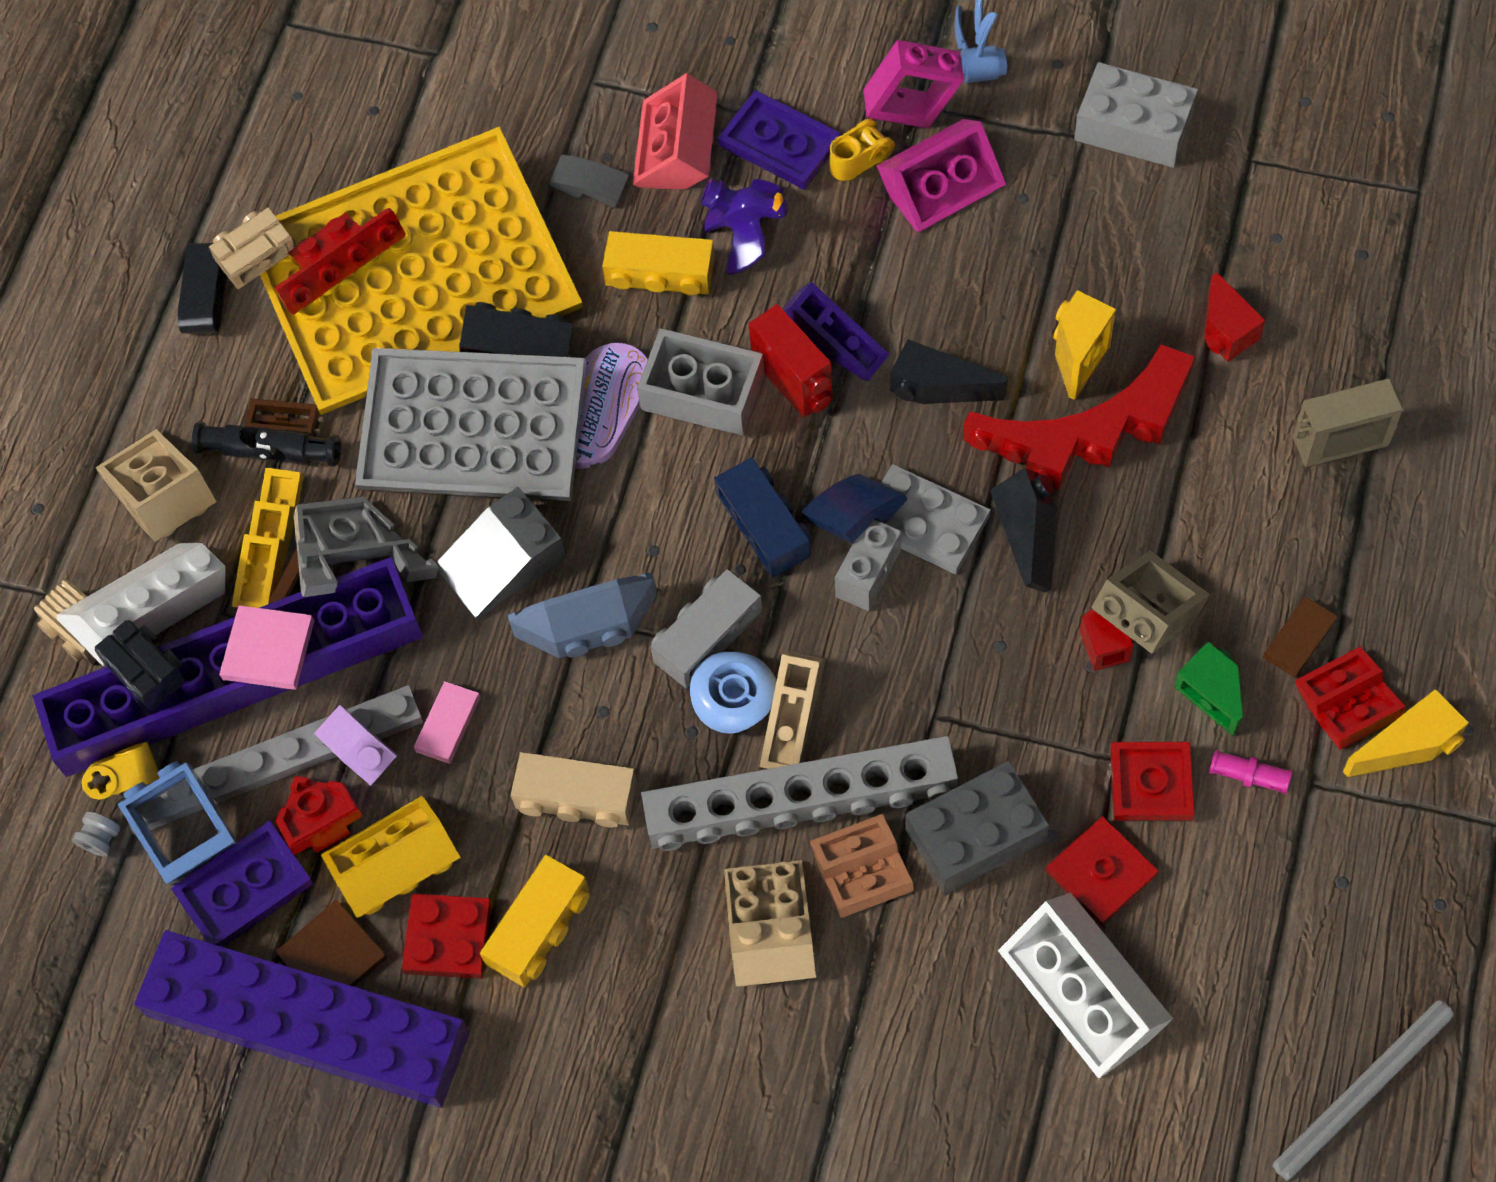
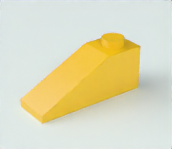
(1413, 738)

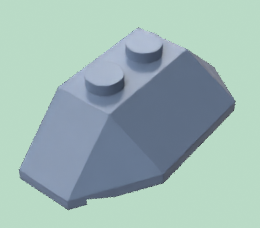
(586, 617)

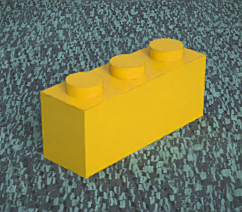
(659, 263)
(536, 921)

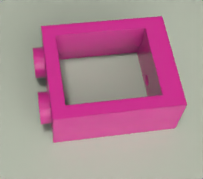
(909, 106)

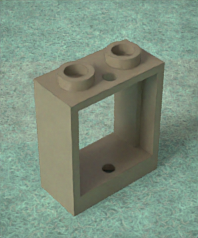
(1347, 422)
(1162, 586)

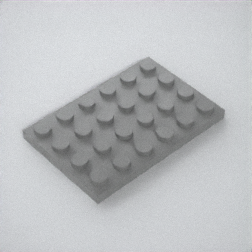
(471, 423)

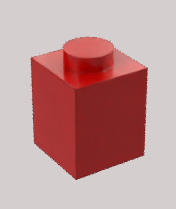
(1104, 641)

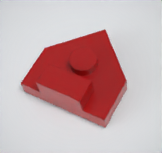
(316, 814)

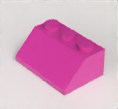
(942, 174)

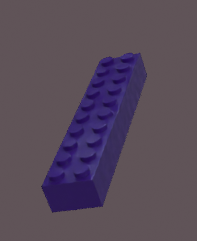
(102, 716)

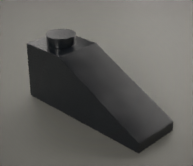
(941, 378)
(1030, 524)

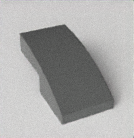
(587, 177)

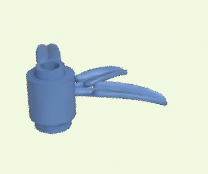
(984, 61)

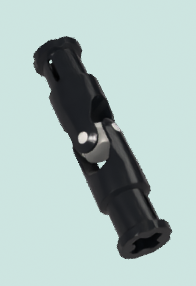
(270, 444)

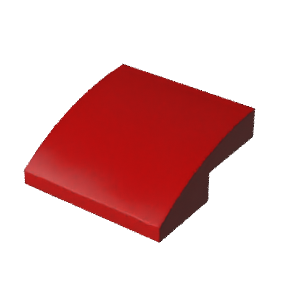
(1350, 698)

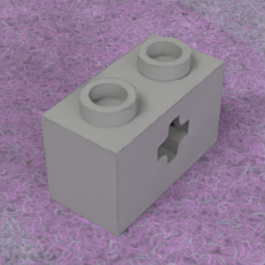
(868, 565)

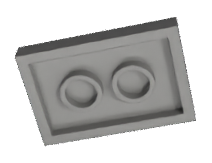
(935, 520)

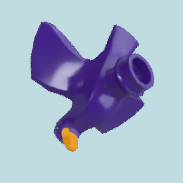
(742, 213)

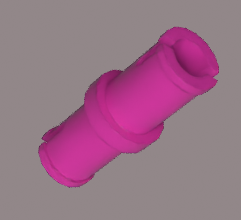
(1250, 771)

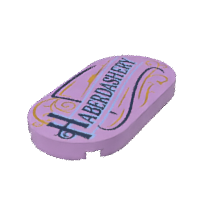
(608, 401)

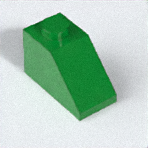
(1213, 686)

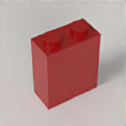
(792, 361)

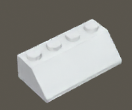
(150, 595)
(1084, 984)

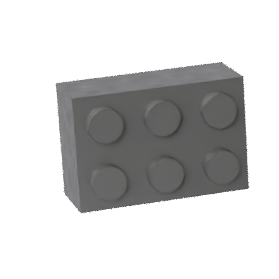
(976, 827)

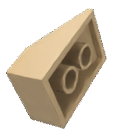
(157, 485)

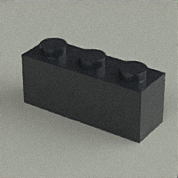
(514, 332)

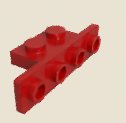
(335, 255)

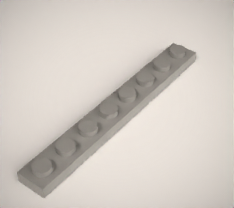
(278, 758)

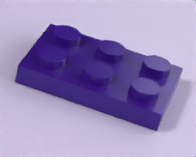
(778, 139)
(242, 886)

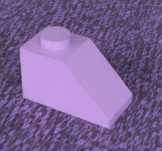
(355, 745)

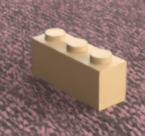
(574, 789)

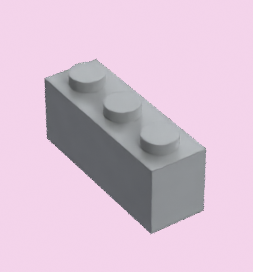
(705, 626)

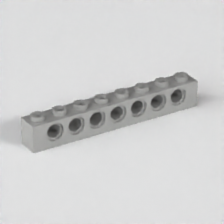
(779, 783)

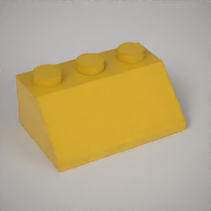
(390, 857)

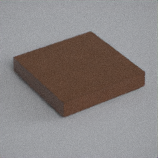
(333, 948)

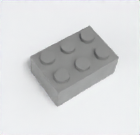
(1135, 114)
(701, 381)

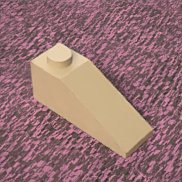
(792, 709)

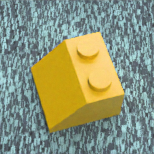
(1082, 339)

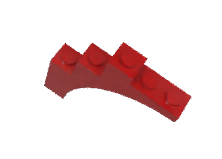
(1096, 433)

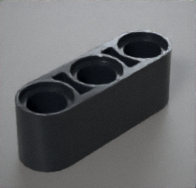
(201, 291)

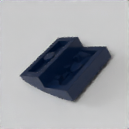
(852, 506)

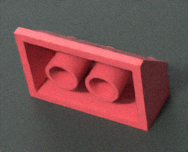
(676, 135)

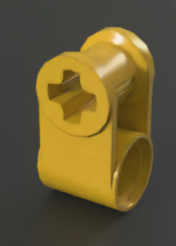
(858, 150)
(124, 769)

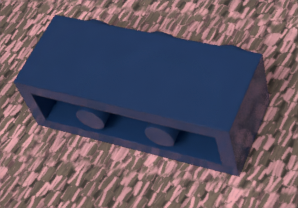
(763, 516)

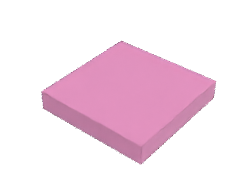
(267, 647)

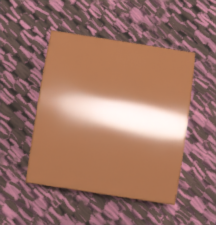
(861, 866)

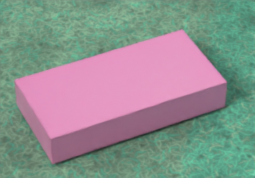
(447, 722)

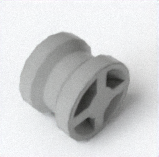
(96, 834)

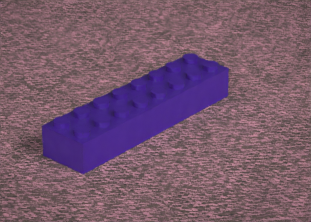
(303, 1018)

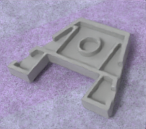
(350, 532)

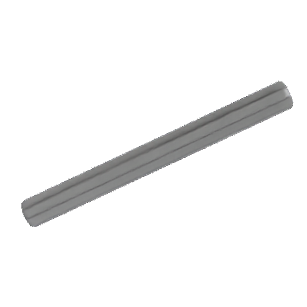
(1362, 1090)

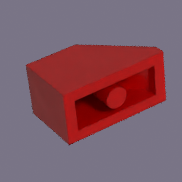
(1229, 320)

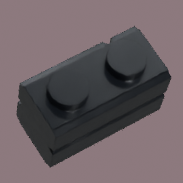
(140, 664)

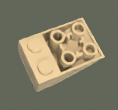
(769, 923)

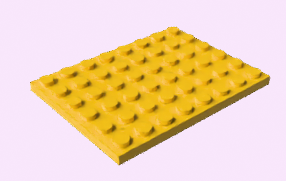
(465, 242)

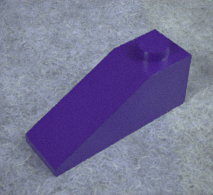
(835, 332)

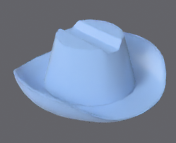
(732, 691)

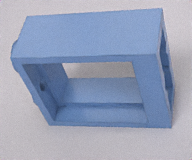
(199, 856)

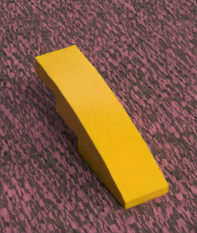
(268, 539)

